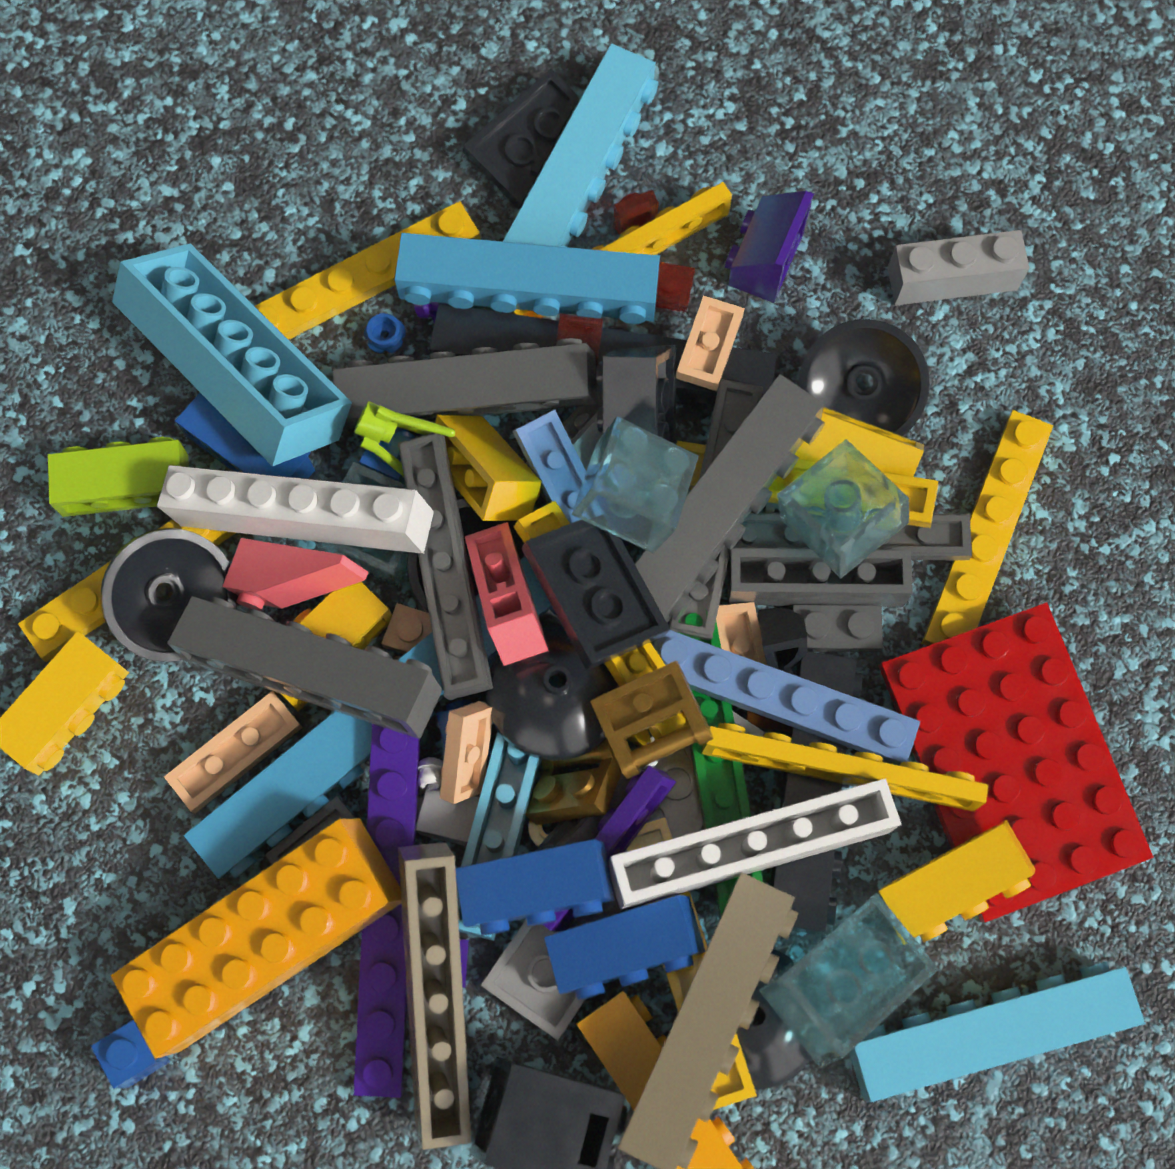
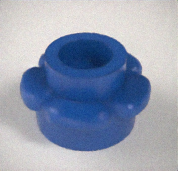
(384, 323)

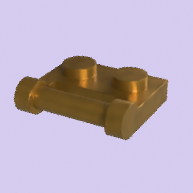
(645, 704)
(575, 794)

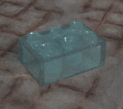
(849, 980)

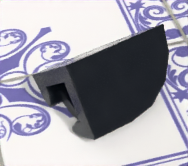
(783, 638)

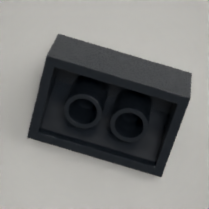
(639, 389)

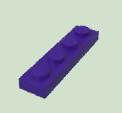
(623, 824)

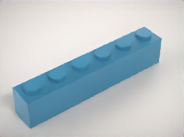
(527, 277)

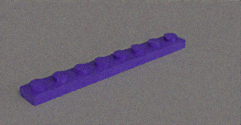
(382, 958)

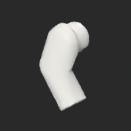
(429, 774)

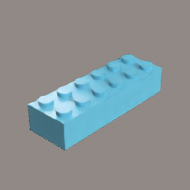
(231, 353)

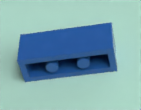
(217, 437)
(535, 886)
(625, 947)

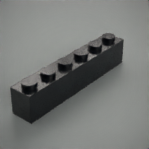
(811, 876)

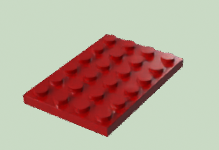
(1018, 719)

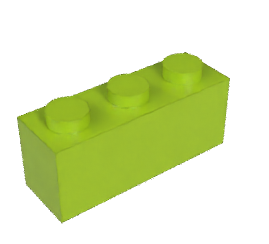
(112, 476)

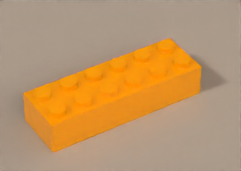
(257, 937)

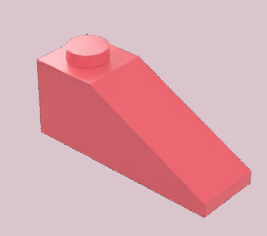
(286, 574)
(505, 594)

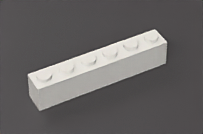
(297, 508)
(752, 844)

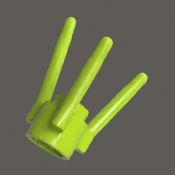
(380, 423)

